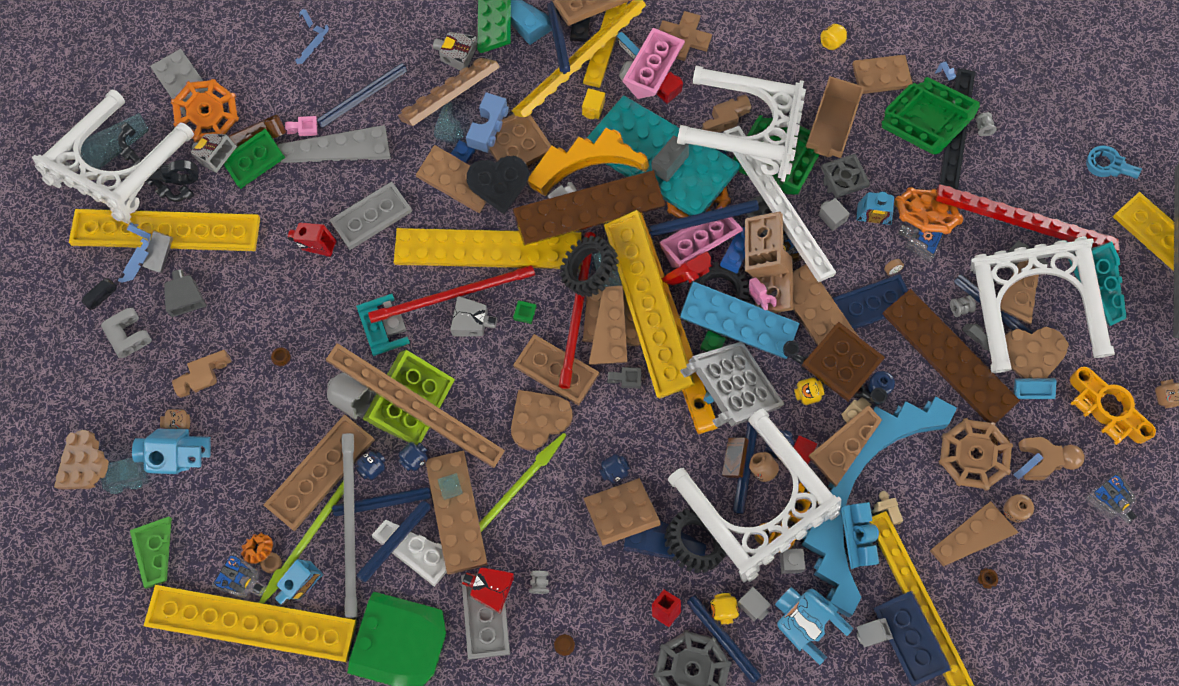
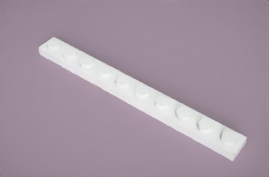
(792, 222)

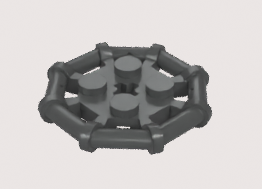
(690, 656)

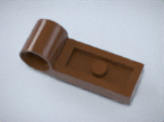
(272, 124)

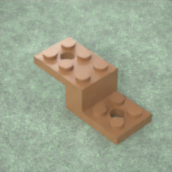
(768, 259)

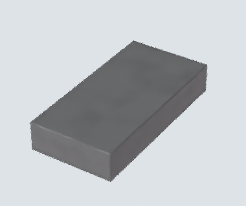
(158, 251)

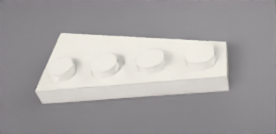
(416, 551)

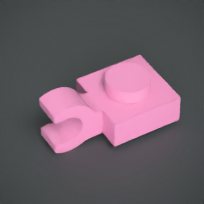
(305, 126)
(758, 293)

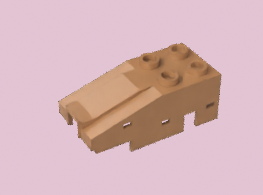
(834, 117)

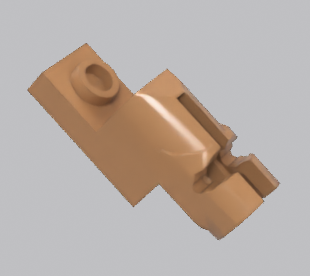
(727, 114)
(201, 373)

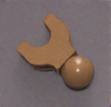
(1054, 457)

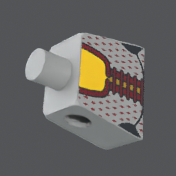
(456, 49)
(213, 150)

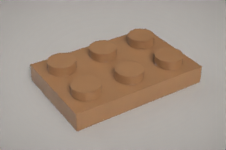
(882, 73)

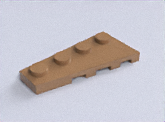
(610, 333)
(842, 448)
(978, 532)

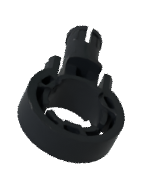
(169, 173)

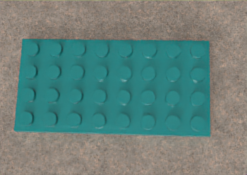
(697, 179)

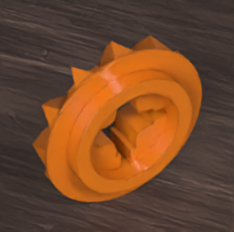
(263, 550)

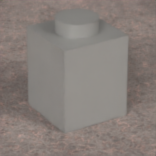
(833, 213)
(792, 561)
(754, 604)
(874, 632)

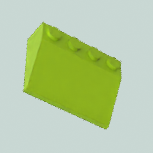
(421, 379)

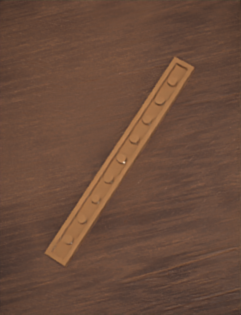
(415, 405)

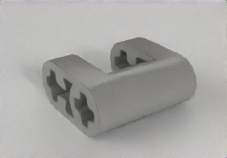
(118, 339)

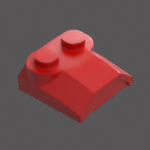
(689, 270)

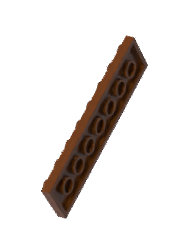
(587, 207)
(950, 357)

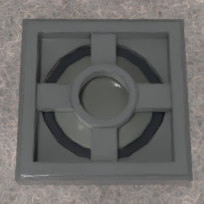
(846, 177)

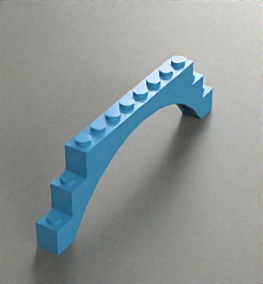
(828, 537)

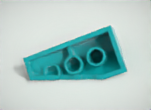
(1107, 271)

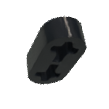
(99, 293)

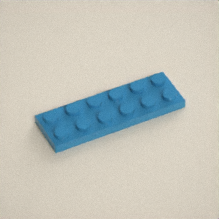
(738, 319)

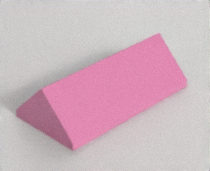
(652, 63)
(698, 239)

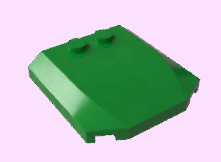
(929, 115)
(803, 159)
(398, 642)

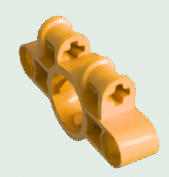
(1089, 401)

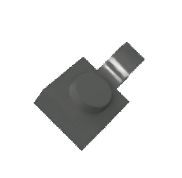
(977, 333)
(628, 377)

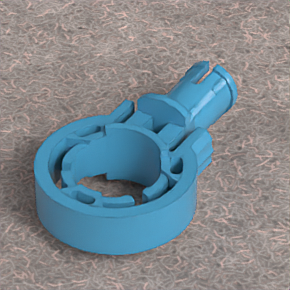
(1117, 166)

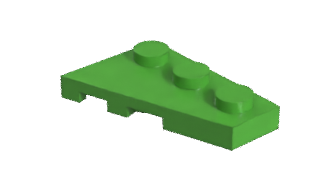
(152, 551)

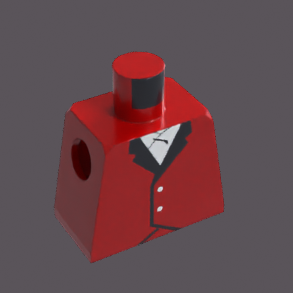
(313, 238)
(489, 587)

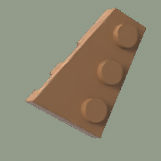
(1020, 296)

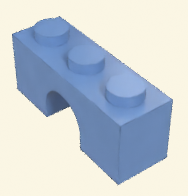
(483, 135)

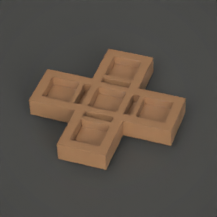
(687, 31)

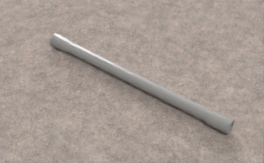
(349, 526)

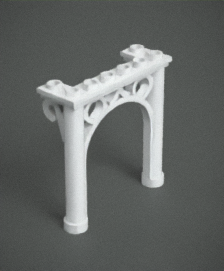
(769, 151)
(122, 195)
(1081, 256)
(720, 529)

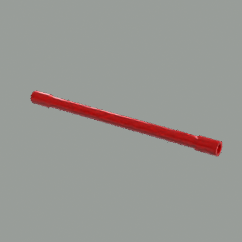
(385, 313)
(566, 372)

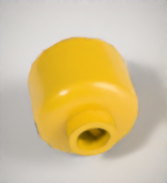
(833, 36)

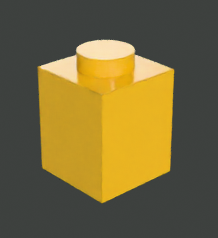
(593, 104)

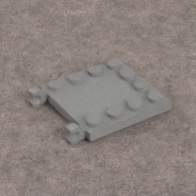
(734, 383)

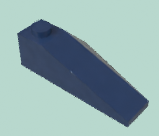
(652, 543)

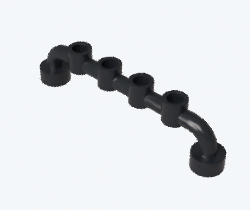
(162, 190)
(877, 396)

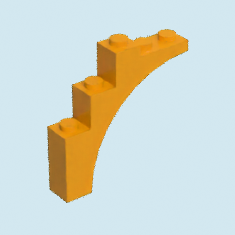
(584, 153)

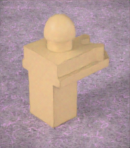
(854, 409)
(890, 506)

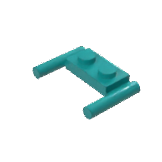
(375, 331)

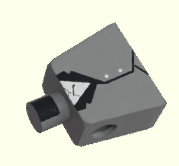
(471, 318)

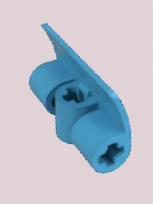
(860, 534)

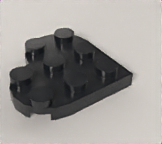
(499, 181)

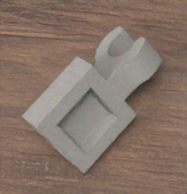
(393, 324)

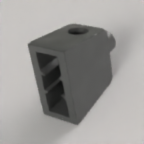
(182, 294)

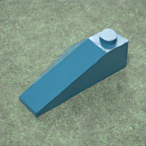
(529, 21)

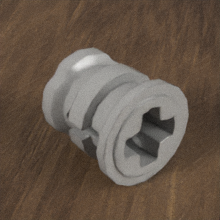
(985, 124)
(968, 302)
(539, 582)

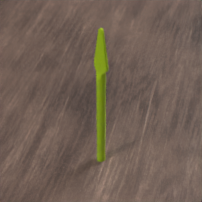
(541, 460)
(279, 573)

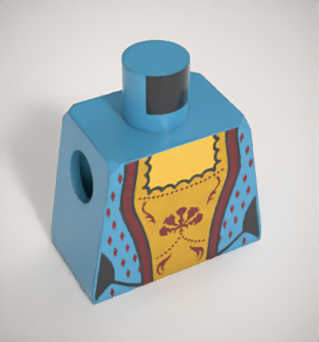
(876, 208)
(297, 581)

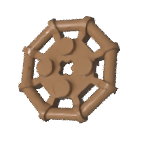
(968, 462)

